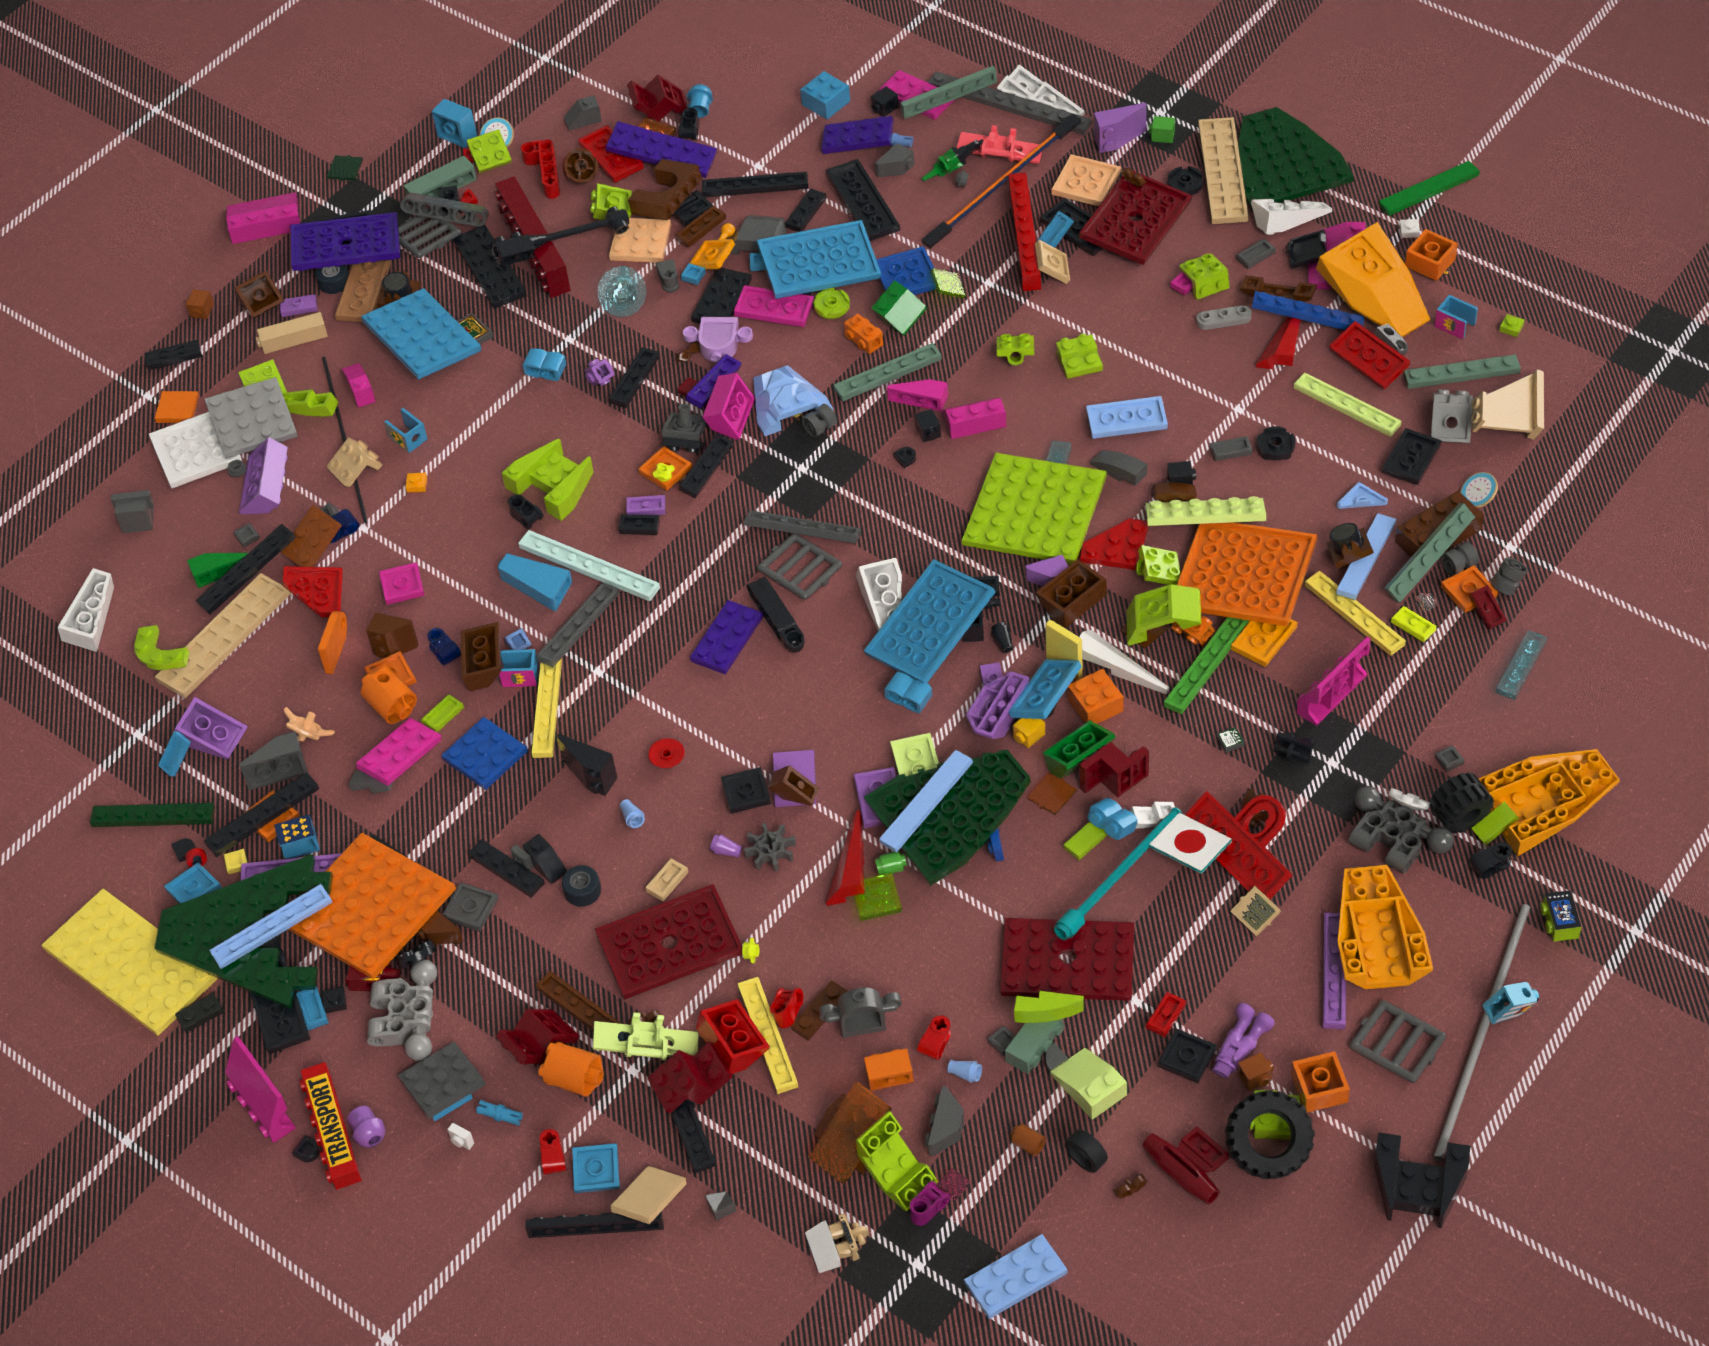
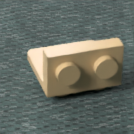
(351, 461)

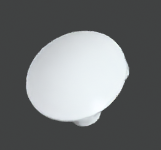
(1409, 800)

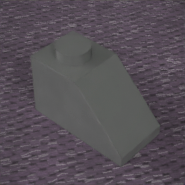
(583, 113)
(895, 161)

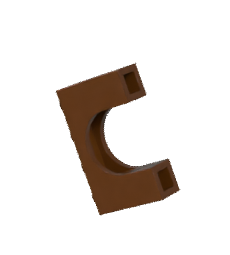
(663, 204)

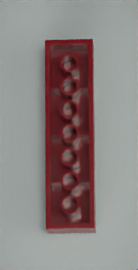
(523, 219)

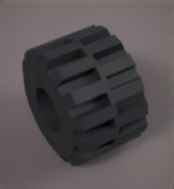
(1461, 802)

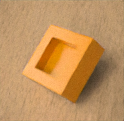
(416, 482)

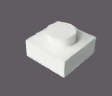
(1409, 228)
(460, 1136)

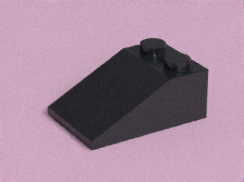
(589, 764)

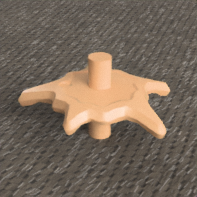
(306, 726)

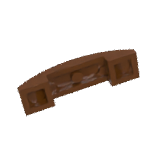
(1303, 291)

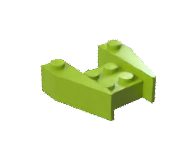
(551, 473)

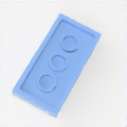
(1126, 417)
(1015, 1276)

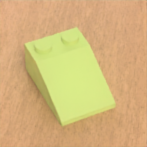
(1090, 1082)

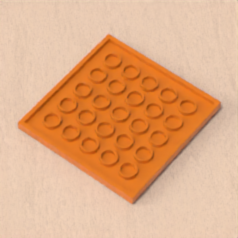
(1248, 570)
(375, 905)

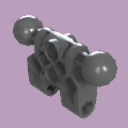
(1388, 821)

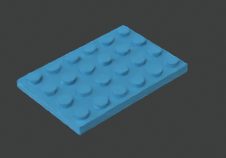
(818, 259)
(421, 333)
(929, 621)

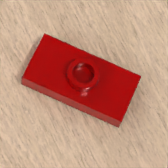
(1165, 1014)

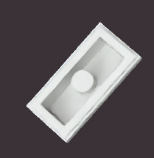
(823, 1247)

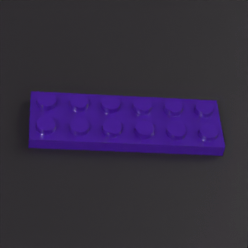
(655, 146)

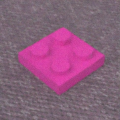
(401, 583)

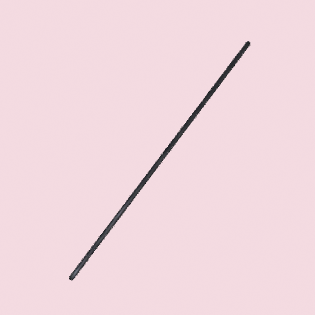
(344, 438)

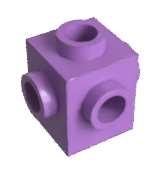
(604, 372)

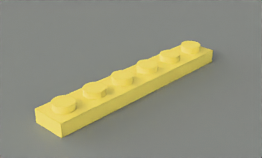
(1355, 614)
(546, 711)
(776, 1056)

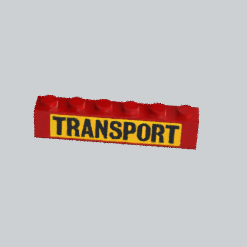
(330, 1125)

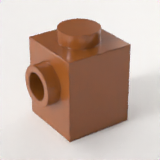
(199, 304)
(1255, 1071)

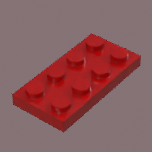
(614, 165)
(1369, 355)

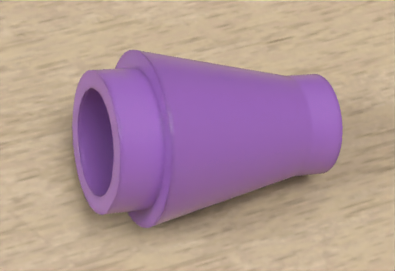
(724, 846)

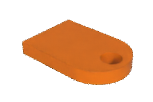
(333, 641)

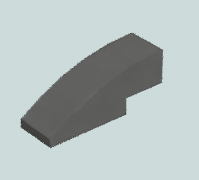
(1120, 466)

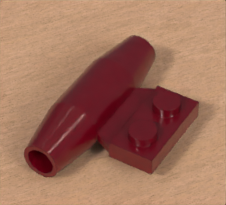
(1189, 1162)

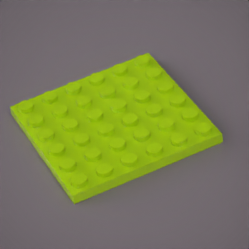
(1034, 508)

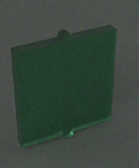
(345, 168)

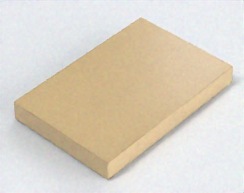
(648, 1195)

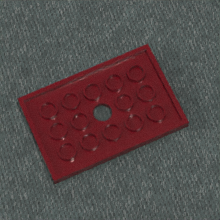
(1135, 240)
(636, 941)
(1101, 964)

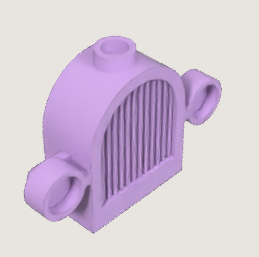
(718, 336)

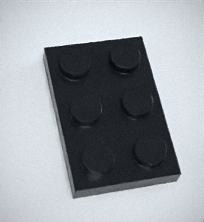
(1411, 456)

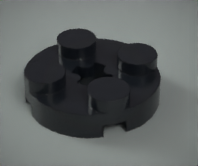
(1192, 175)
(1266, 445)
(421, 951)

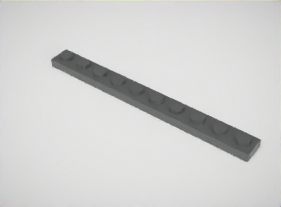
(1015, 104)

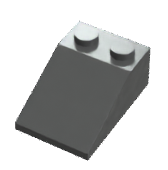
(274, 762)

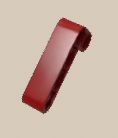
(543, 153)

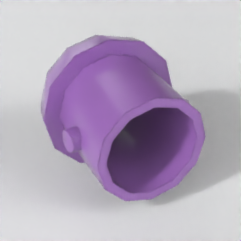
(366, 1127)

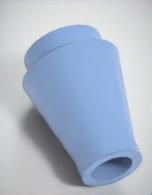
(633, 816)
(966, 1070)

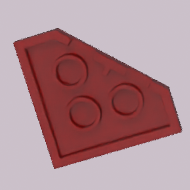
(1117, 545)
(316, 587)

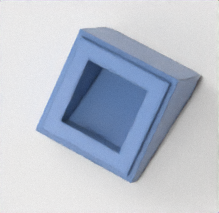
(517, 640)

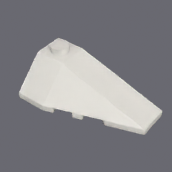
(1280, 217)
(880, 588)

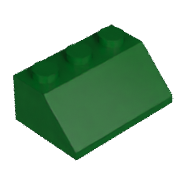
(1073, 749)

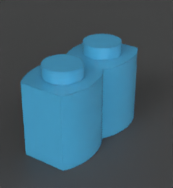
(544, 364)
(908, 692)
(1112, 818)

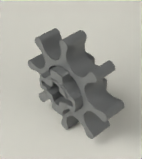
(777, 844)

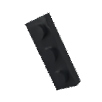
(805, 210)
(173, 355)

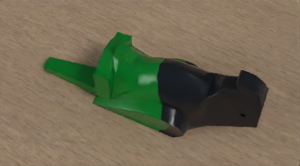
(952, 160)

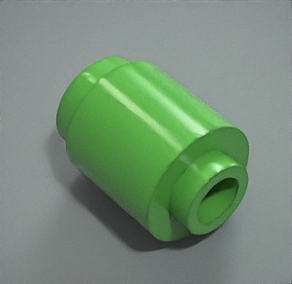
(890, 863)

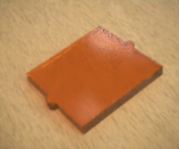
(1052, 794)

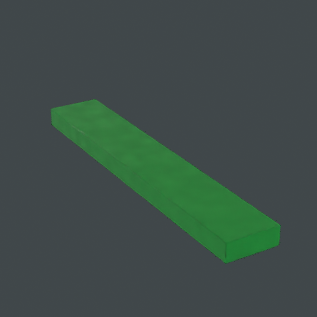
(1428, 188)

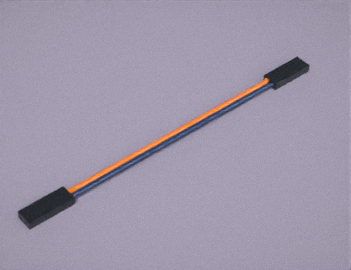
(945, 228)

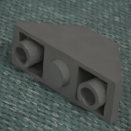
(945, 1123)

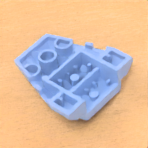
(783, 395)

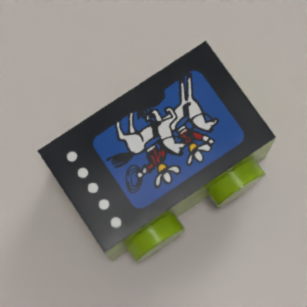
(1561, 916)

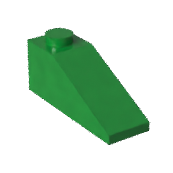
(212, 566)

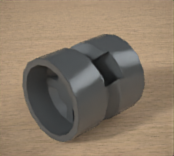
(819, 420)
(1460, 558)
(1508, 578)

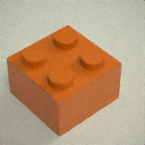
(1431, 254)
(1095, 697)
(1320, 1081)

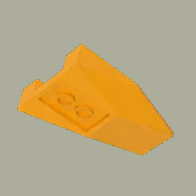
(1374, 281)
(1548, 793)

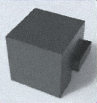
(134, 510)

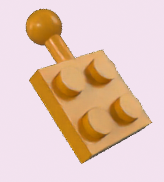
(714, 252)

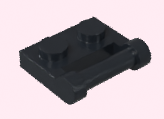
(692, 208)

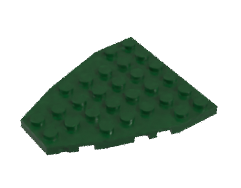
(1286, 158)
(961, 819)

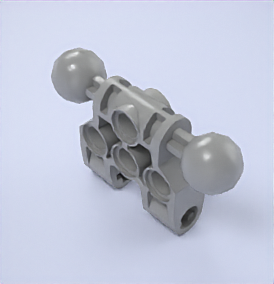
(411, 1020)

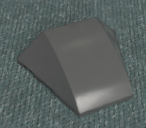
(756, 228)

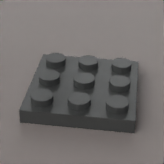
(441, 1080)

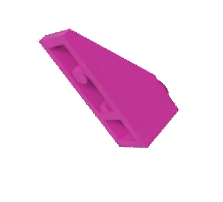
(359, 385)
(922, 393)

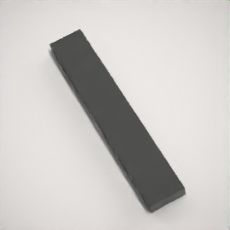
(802, 526)
(577, 625)

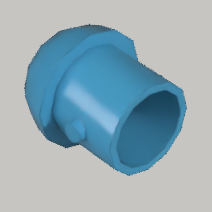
(700, 99)

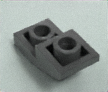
(363, 781)

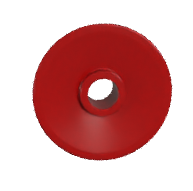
(666, 753)

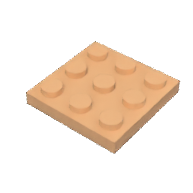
(1086, 180)
(642, 242)

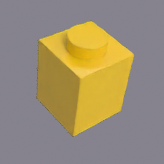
(1028, 731)

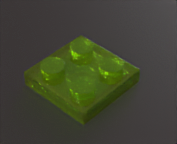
(879, 898)

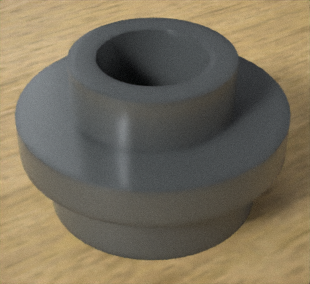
(962, 179)
(236, 468)

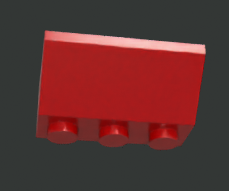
(732, 1034)

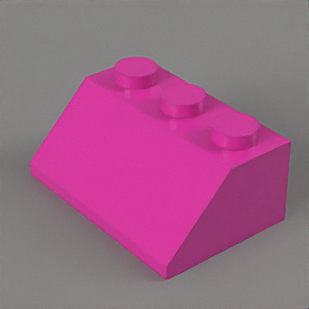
(729, 406)
(975, 417)

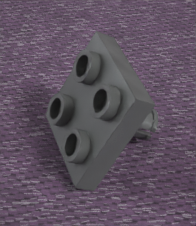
(684, 425)

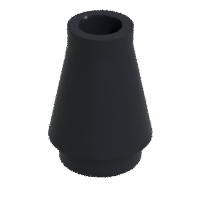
(1002, 636)

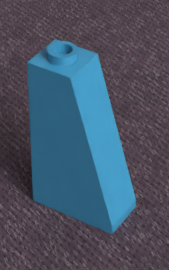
(536, 579)

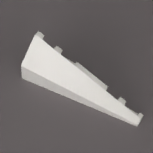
(1026, 85)
(1101, 652)

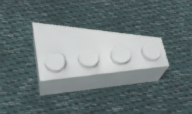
(88, 612)

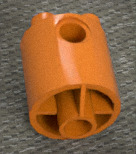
(388, 695)
(572, 1069)

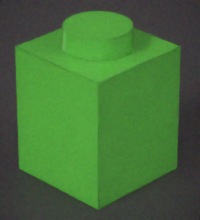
(1162, 129)

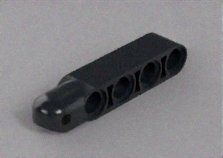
(776, 614)

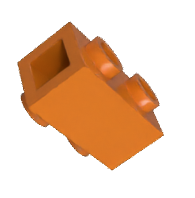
(863, 333)
(1196, 634)

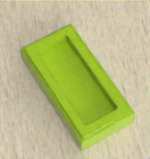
(442, 713)
(1495, 823)
(1084, 840)

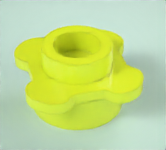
(663, 472)
(750, 950)

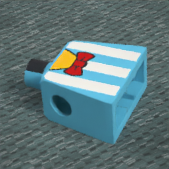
(1518, 995)

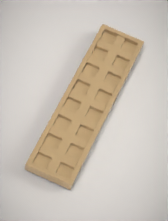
(1223, 170)
(224, 634)

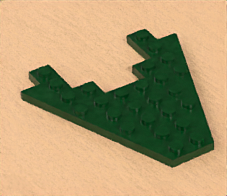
(200, 924)

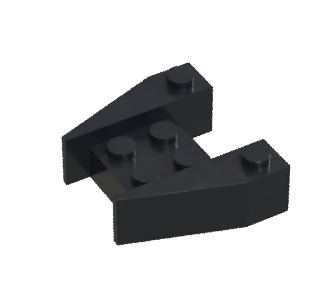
(1417, 1185)

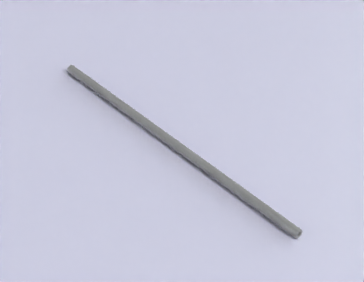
(1480, 1036)

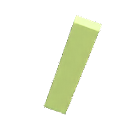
(1347, 404)

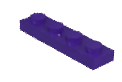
(702, 391)

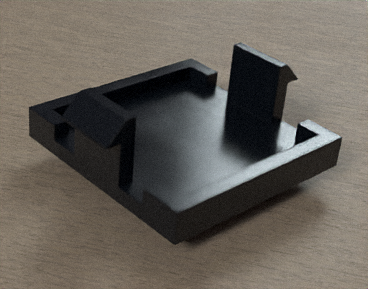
(1306, 248)

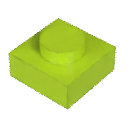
(1512, 325)

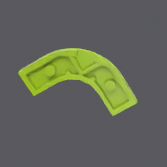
(155, 658)

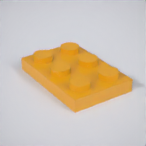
(1262, 640)

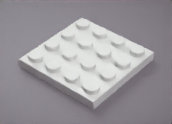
(190, 450)

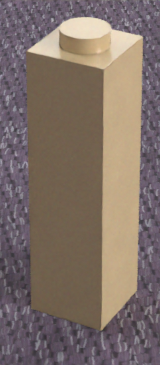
(291, 333)

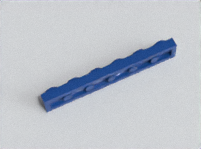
(1304, 311)

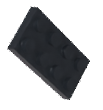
(1080, 219)
(721, 294)

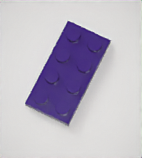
(857, 135)
(726, 637)

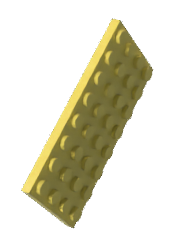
(117, 957)

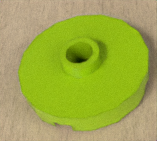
(831, 303)

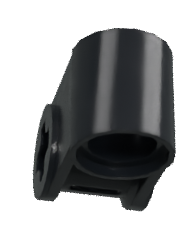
(689, 124)
(524, 511)
(1490, 860)

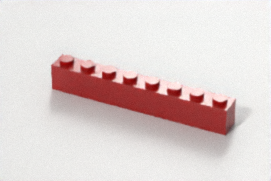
(1024, 231)

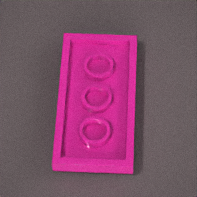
(909, 86)
(761, 305)
(398, 751)

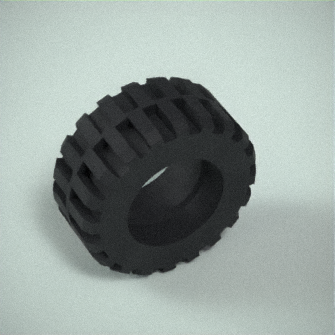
(1297, 1120)

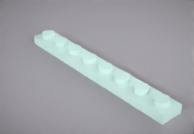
(589, 565)

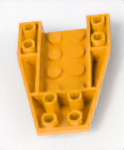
(1379, 932)

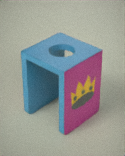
(1454, 315)
(520, 668)

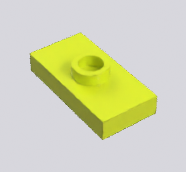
(1413, 624)

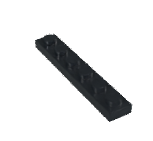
(755, 184)
(245, 569)
(261, 814)
(588, 1224)

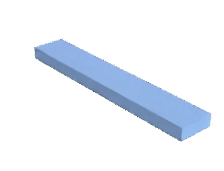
(1360, 569)
(925, 801)
(270, 926)

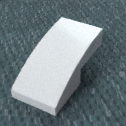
(1151, 816)

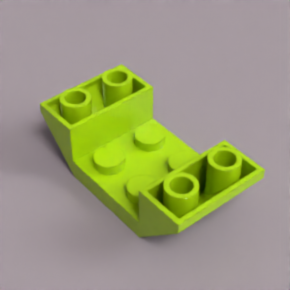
(1160, 608)
(892, 1161)

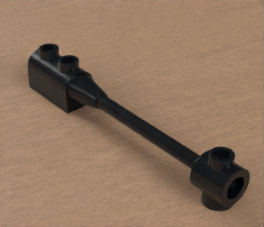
(522, 247)

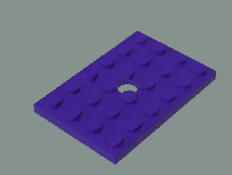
(321, 246)

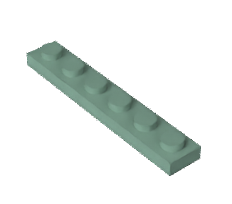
(948, 92)
(1462, 371)
(887, 372)
(1429, 552)

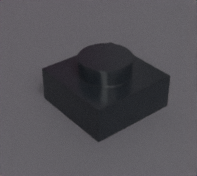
(334, 1000)

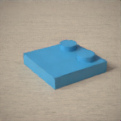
(192, 884)
(596, 1168)

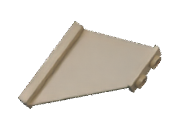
(1513, 407)

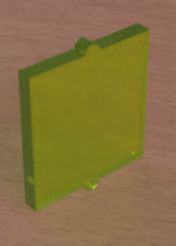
(948, 283)

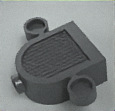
(860, 1011)

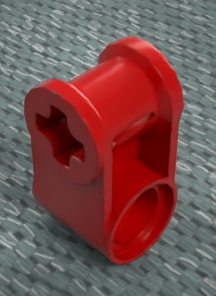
(786, 1006)
(935, 1038)
(551, 1154)

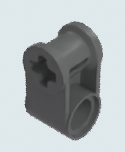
(668, 275)

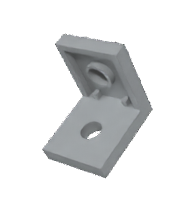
(1452, 405)

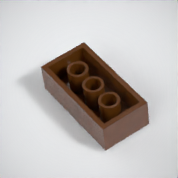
(1418, 529)

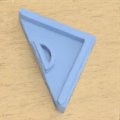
(1361, 497)

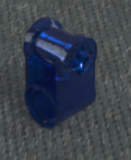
(349, 524)
(443, 646)

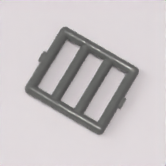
(412, 247)
(791, 585)
(1401, 1016)

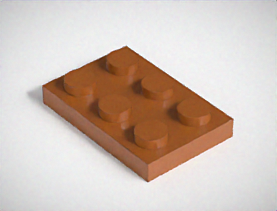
(312, 537)

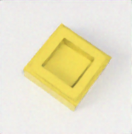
(234, 860)

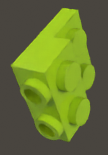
(607, 197)
(1079, 356)
(1271, 1125)

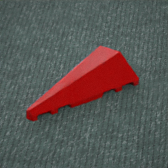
(1282, 346)
(849, 872)

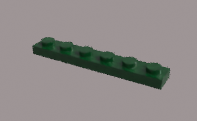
(152, 814)

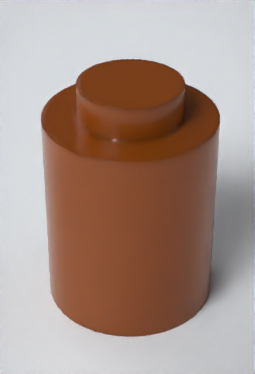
(1027, 1139)

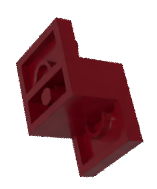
(657, 98)
(1114, 769)
(534, 1034)
(689, 1077)

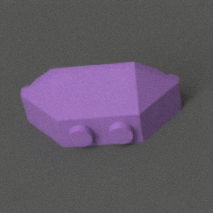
(990, 710)

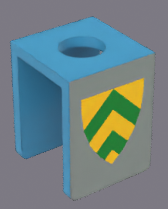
(405, 440)

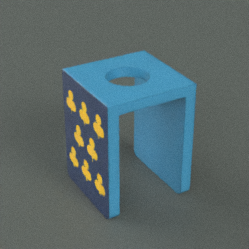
(297, 837)

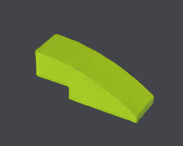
(310, 404)
(1047, 1007)

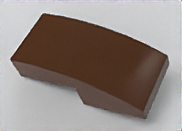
(1169, 491)

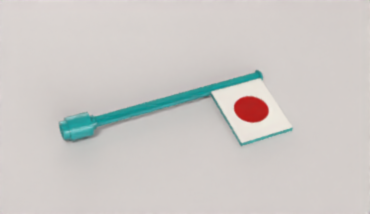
(1173, 837)

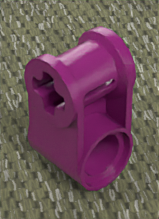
(930, 1200)

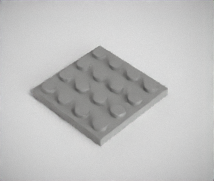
(250, 416)

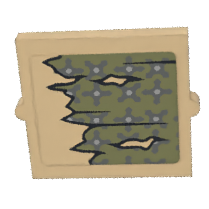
(1256, 911)

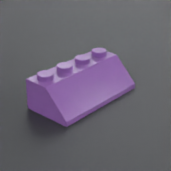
(263, 478)

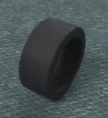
(1086, 1151)

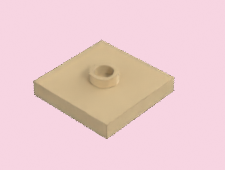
(1052, 261)

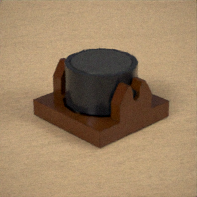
(395, 287)
(1348, 544)

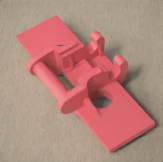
(1000, 145)

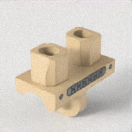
(842, 1229)

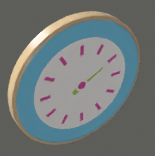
(503, 125)
(1480, 489)

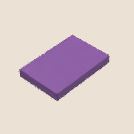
(802, 762)
(866, 783)

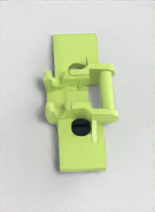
(644, 1035)

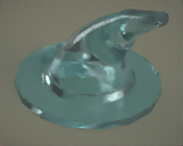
(622, 291)

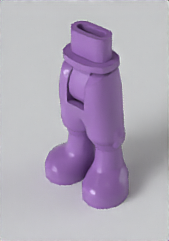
(1236, 1046)

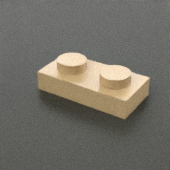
(667, 880)

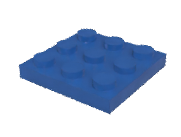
(909, 269)
(484, 753)

